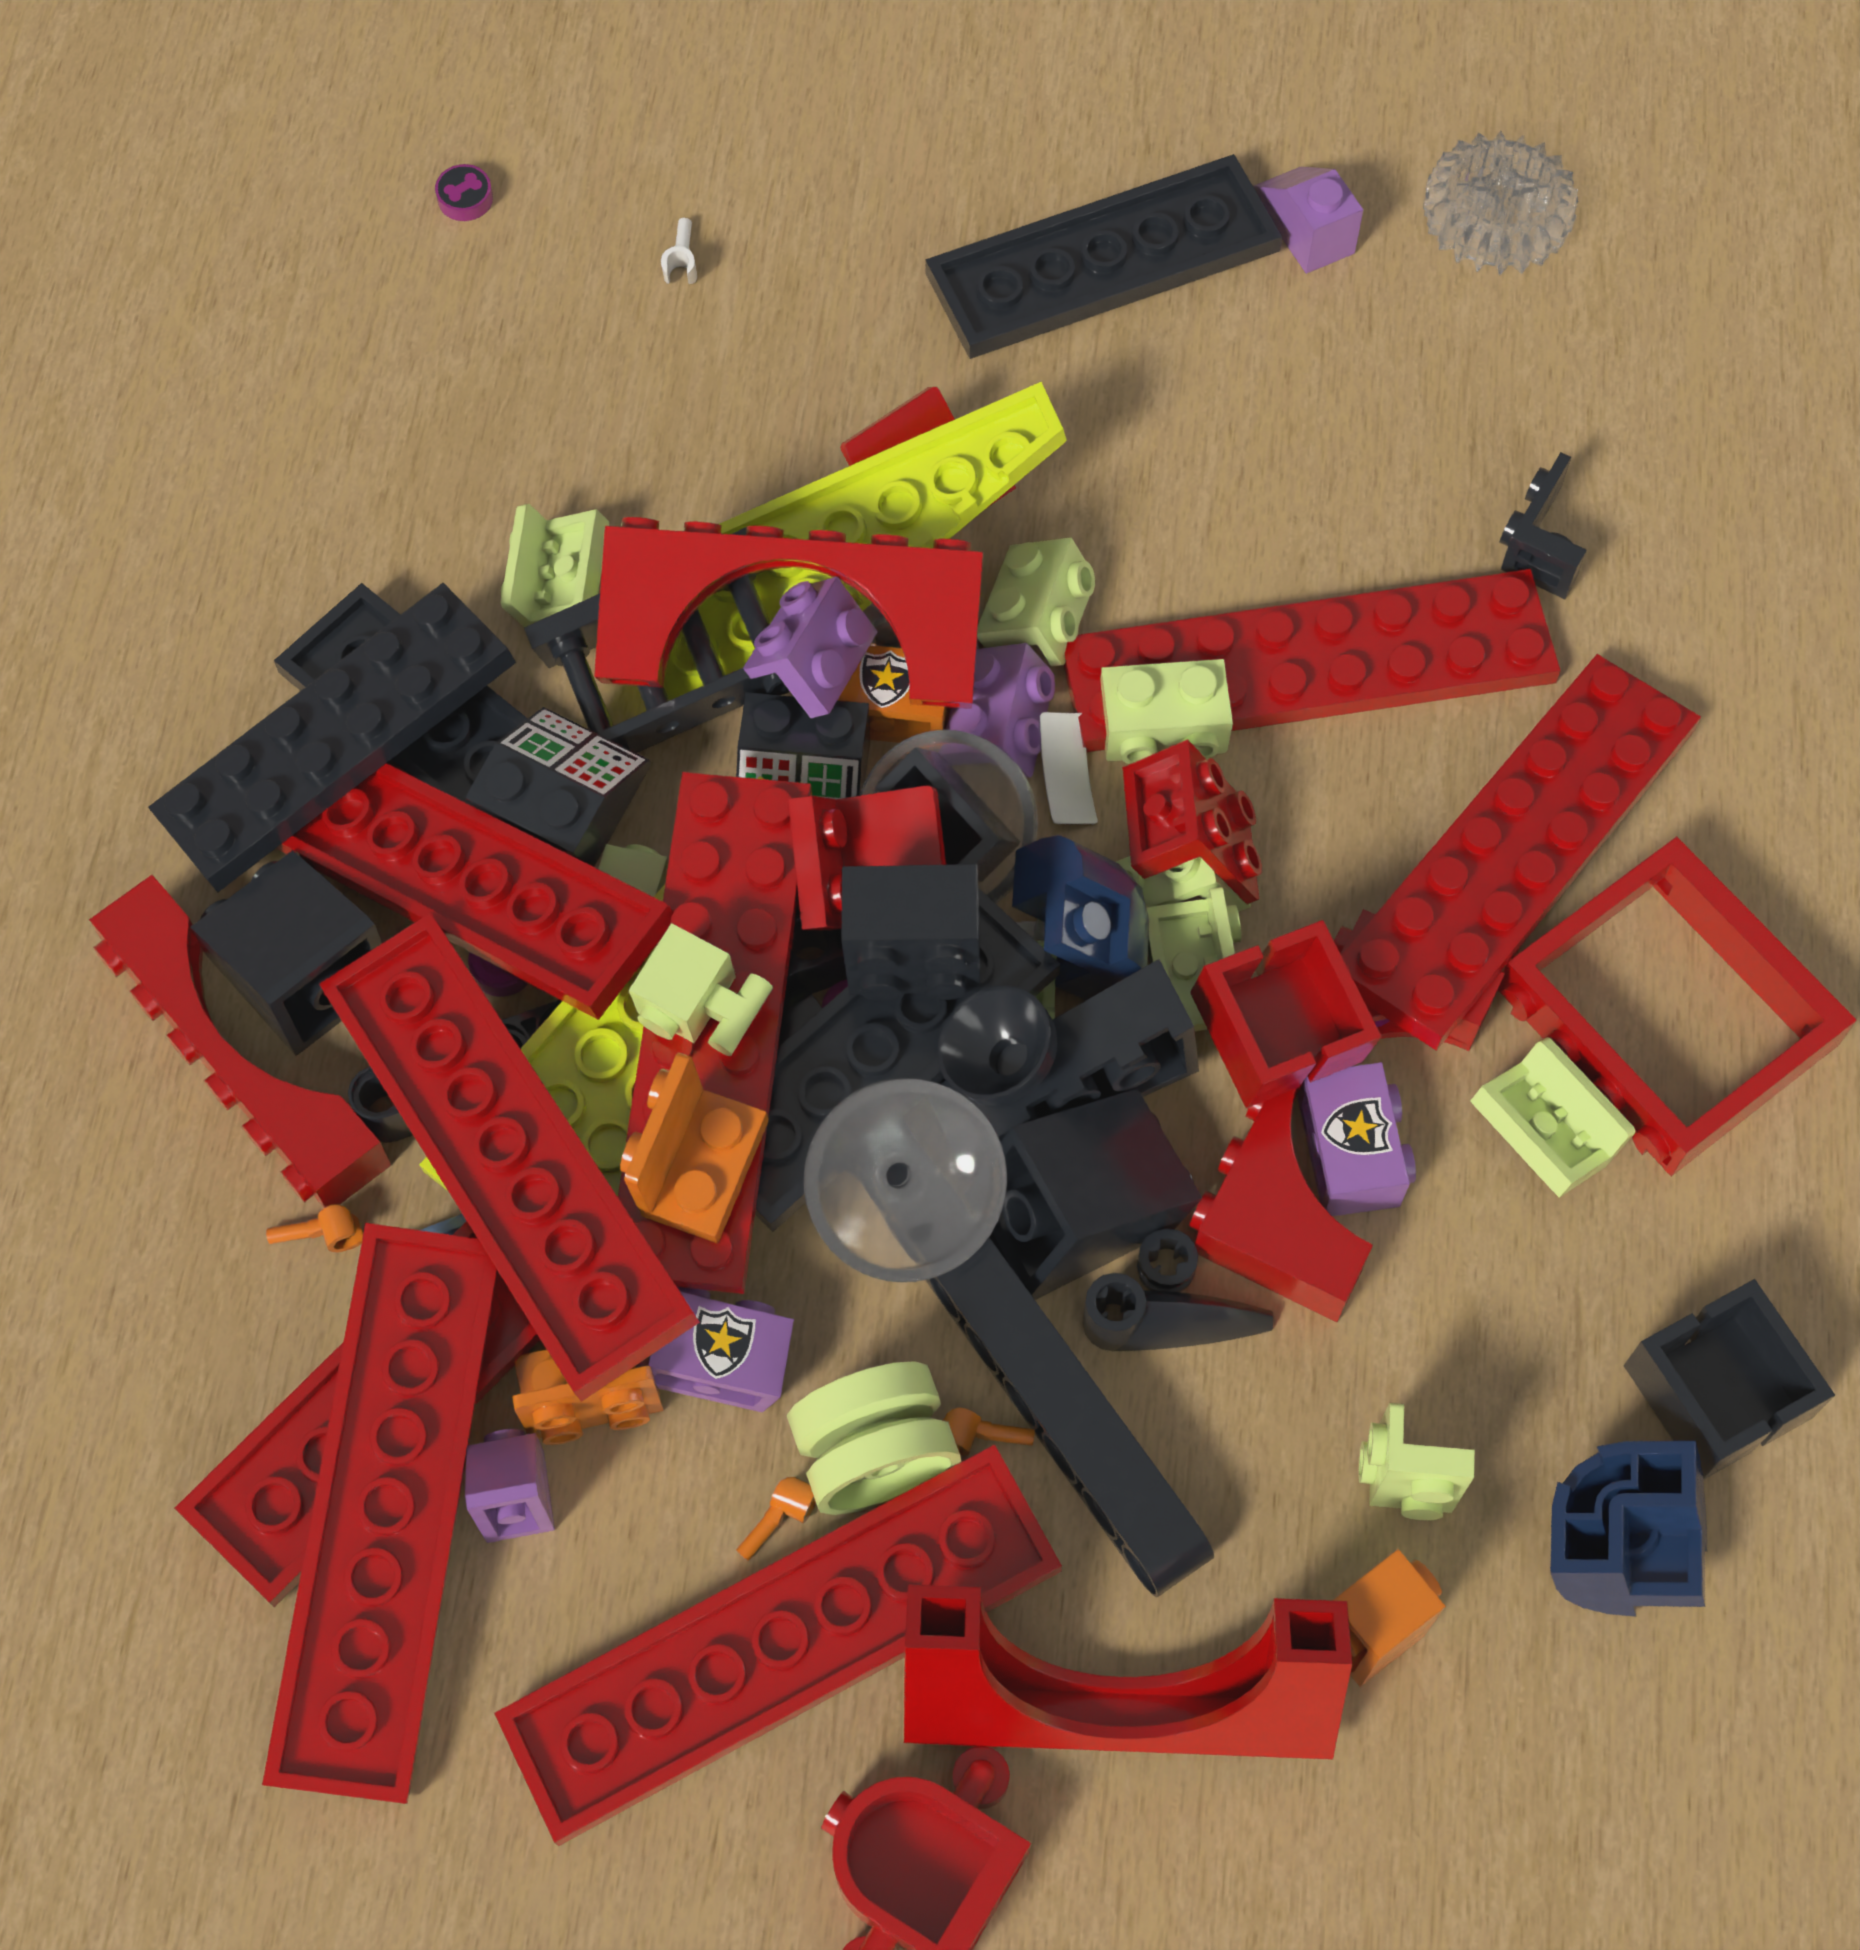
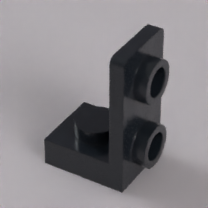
(1548, 554)

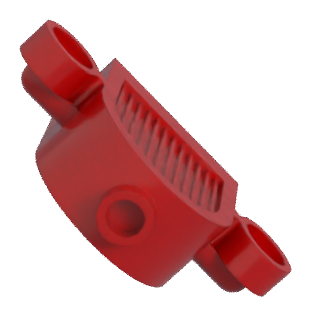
(925, 1859)

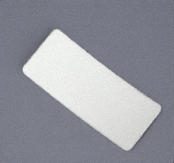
(1066, 769)

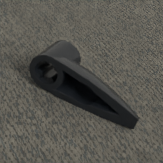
(1165, 1317)

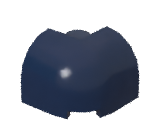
(1089, 911)
(1631, 1528)

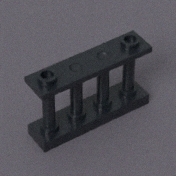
(571, 634)

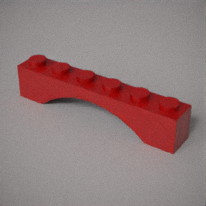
(314, 1132)

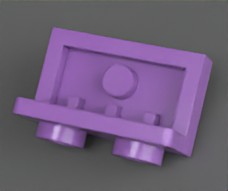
(813, 643)
(1007, 702)

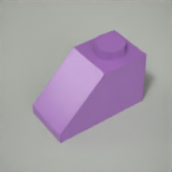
(1313, 214)
(508, 1486)

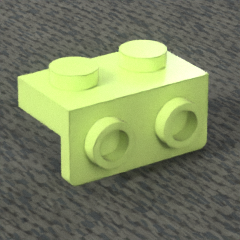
(551, 563)
(1038, 598)
(1165, 705)
(1189, 938)
(1554, 1117)
(1412, 1476)

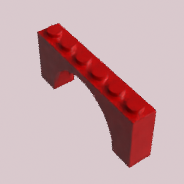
(662, 576)
(1266, 1215)
(1264, 1699)

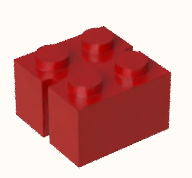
(1290, 1019)

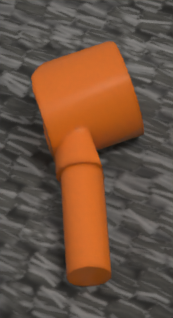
(334, 1222)
(968, 1425)
(790, 1498)

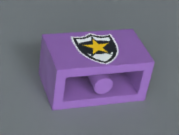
(1356, 1140)
(729, 1356)

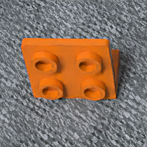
(691, 1153)
(557, 1414)

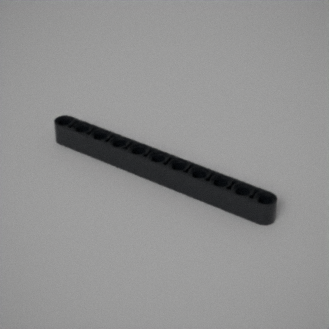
(1059, 1399)

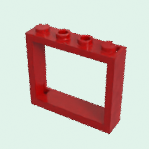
(1740, 942)

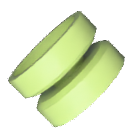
(872, 1436)

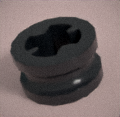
(1149, 1252)

